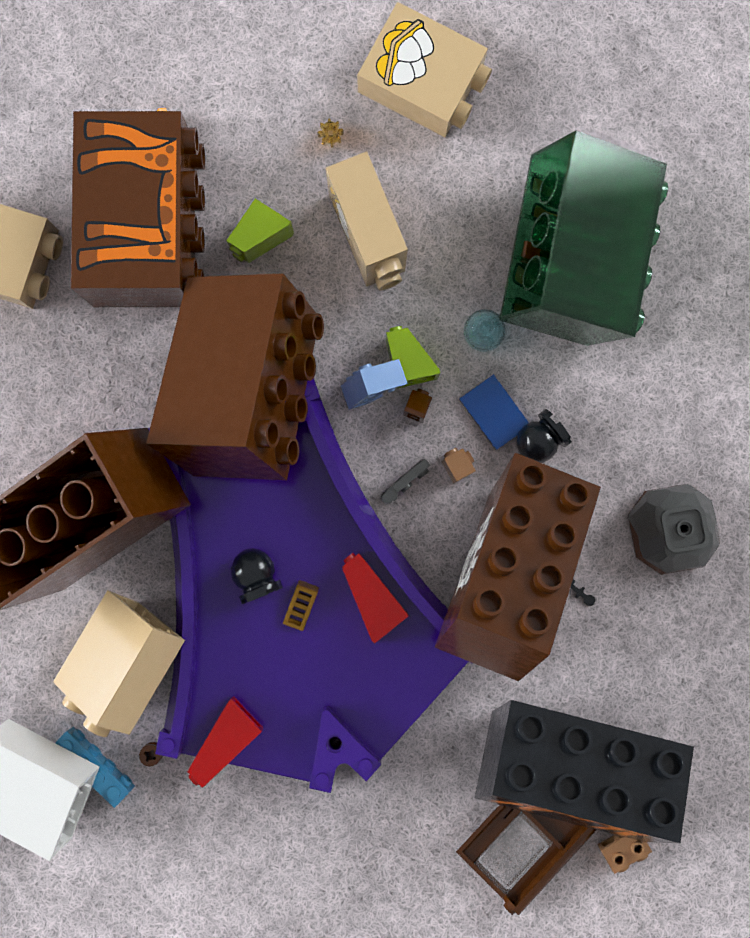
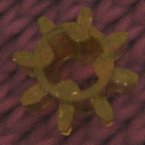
(330, 126)

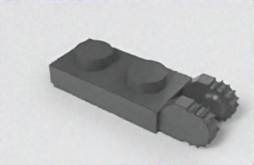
(404, 481)

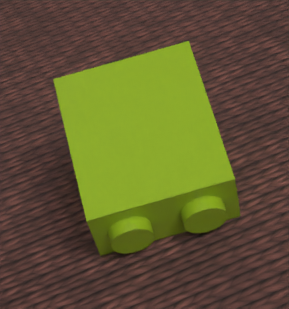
(258, 232)
(413, 358)

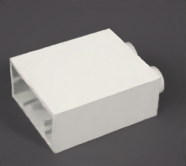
(40, 790)

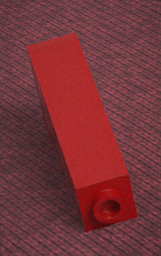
(375, 601)
(225, 741)

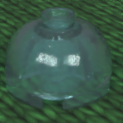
(484, 330)

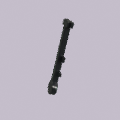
(588, 599)

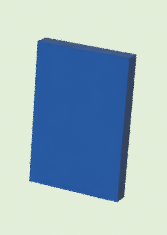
(494, 412)

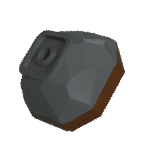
(657, 532)

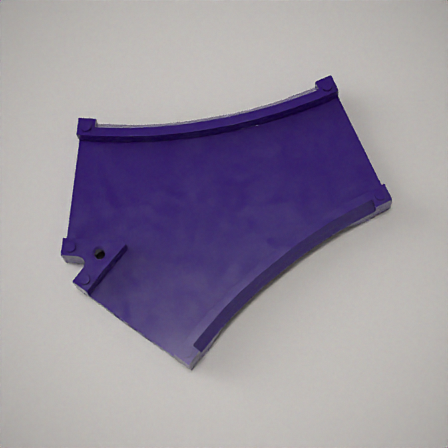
(289, 679)

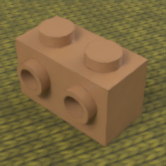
(458, 464)
(623, 851)

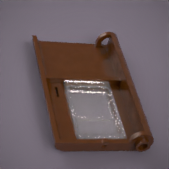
(521, 853)

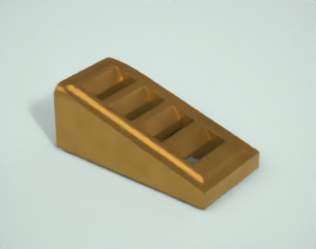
(307, 588)

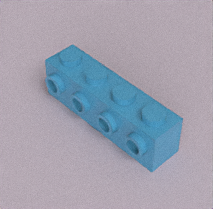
(109, 780)

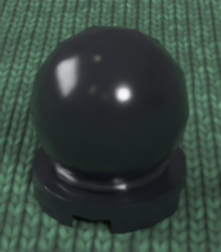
(541, 438)
(254, 573)

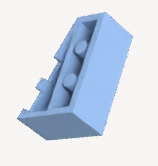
(371, 381)

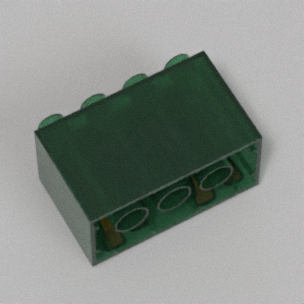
(595, 224)

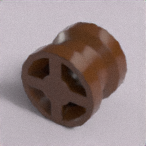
(148, 760)

